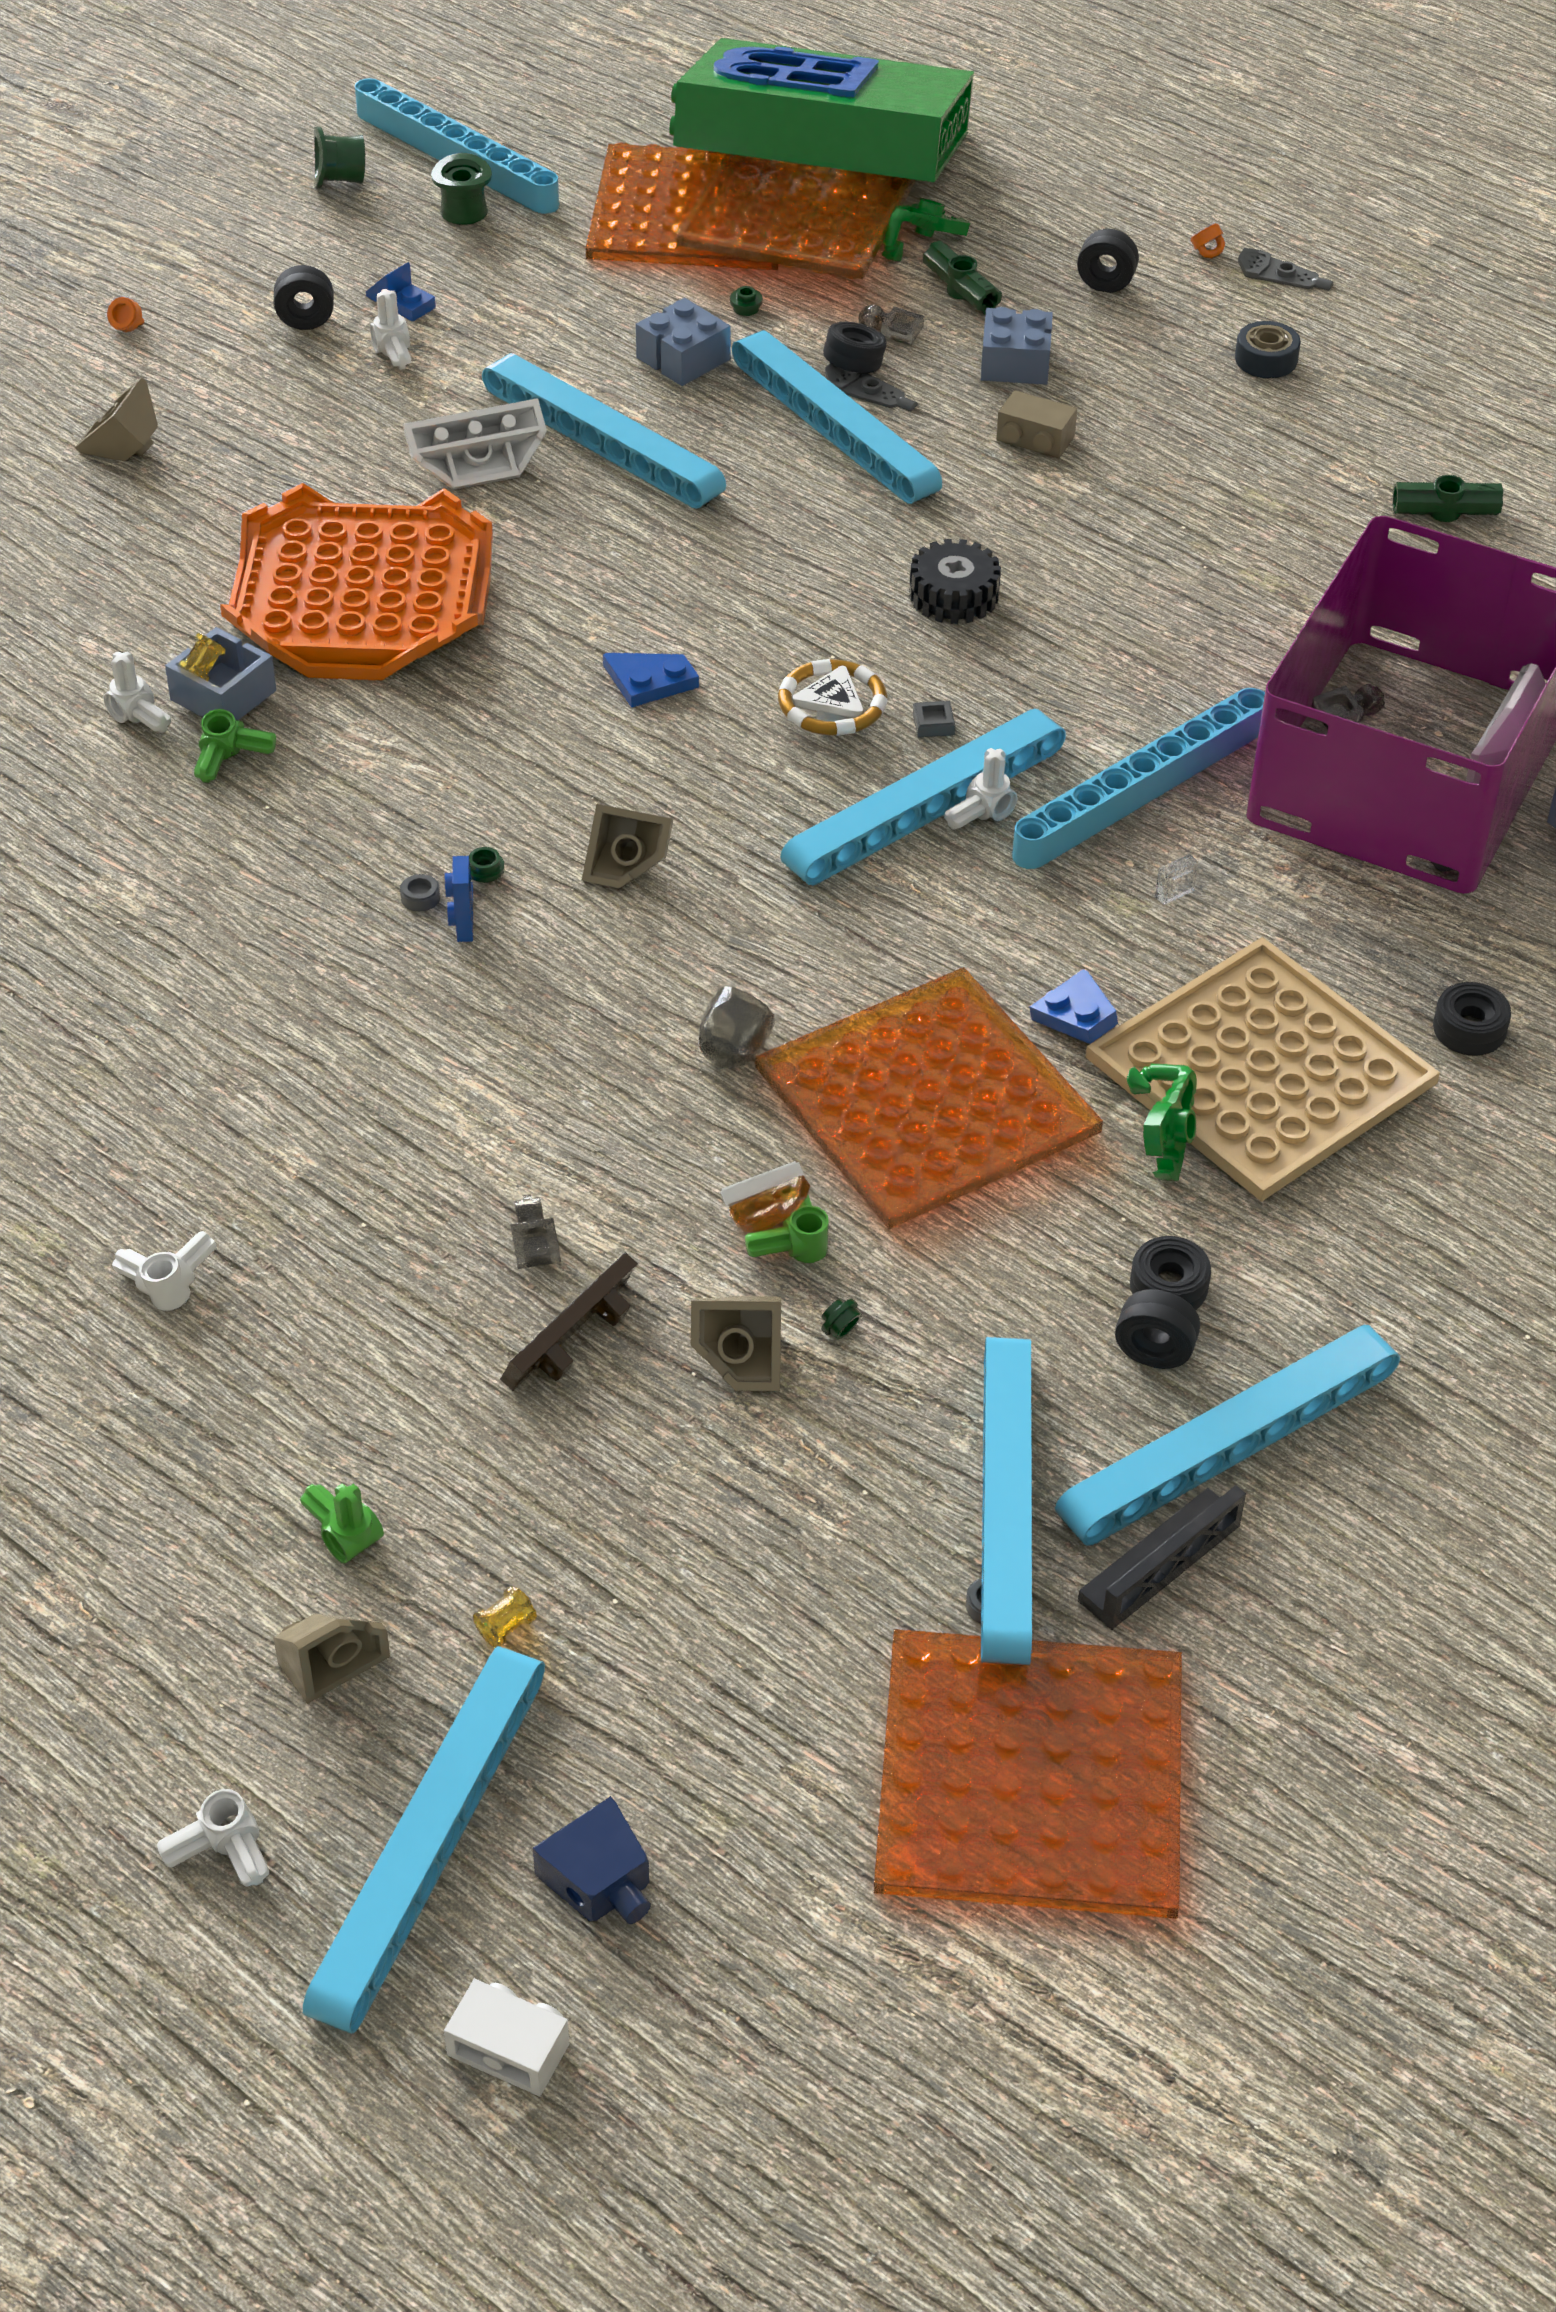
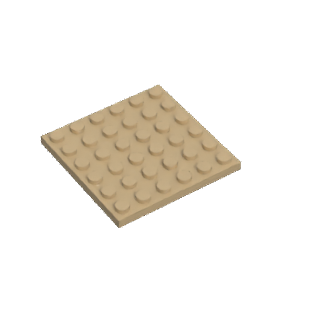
(1276, 1062)

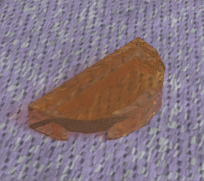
(770, 1206)

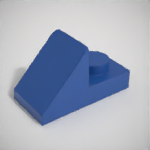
(411, 300)

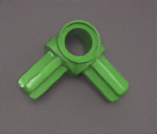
(223, 739)
(802, 1235)
(346, 1521)

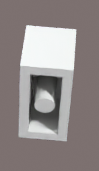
(507, 2036)

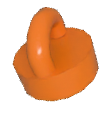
(1206, 236)
(124, 314)

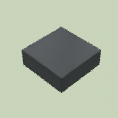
(933, 719)

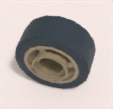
(1267, 349)

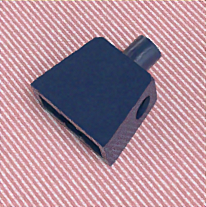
(596, 1865)

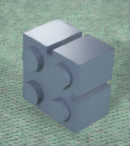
(683, 341)
(1016, 346)
(236, 680)

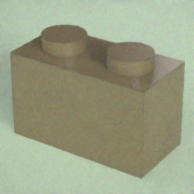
(1036, 424)

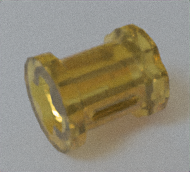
(202, 656)
(504, 1616)

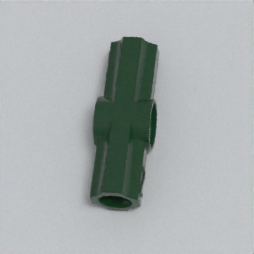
(961, 277)
(1447, 498)

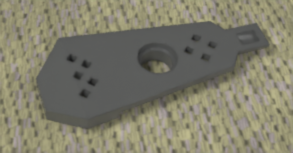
(1262, 266)
(859, 385)

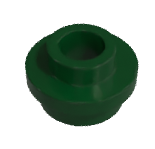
(746, 301)
(486, 864)
(840, 1318)

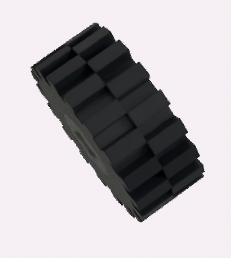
(954, 581)

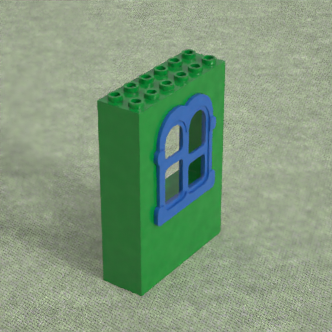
(822, 109)

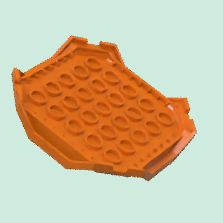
(359, 583)

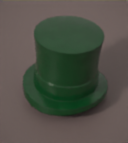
(338, 158)
(462, 187)

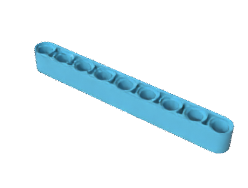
(443, 136)
(837, 417)
(607, 431)
(1137, 779)
(916, 798)
(1226, 1435)
(1007, 1503)
(423, 1841)

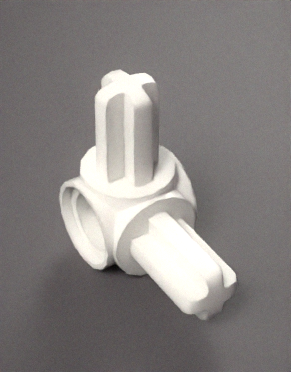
(390, 330)
(132, 697)
(986, 795)
(165, 1274)
(234, 1839)

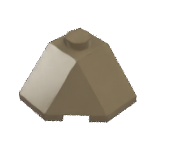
(124, 426)
(624, 845)
(740, 1339)
(329, 1652)

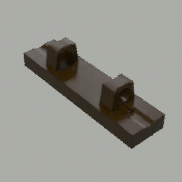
(546, 1349)

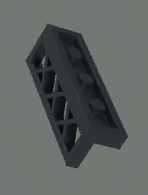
(1162, 1556)

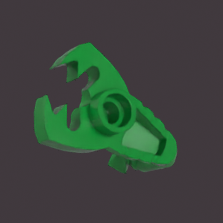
(927, 217)
(1170, 1121)

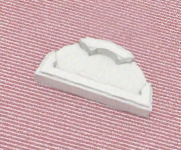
(760, 1183)

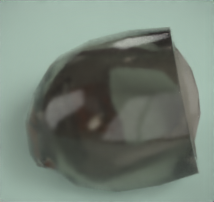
(734, 1028)

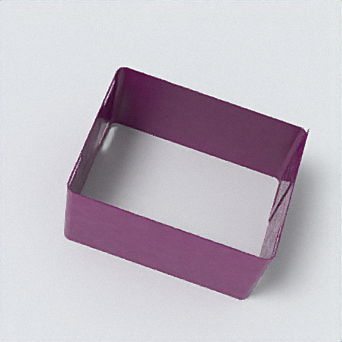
(1373, 788)

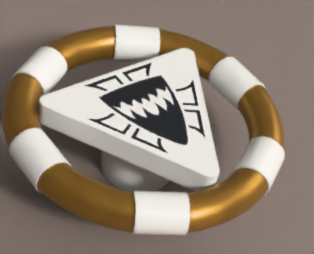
(831, 697)

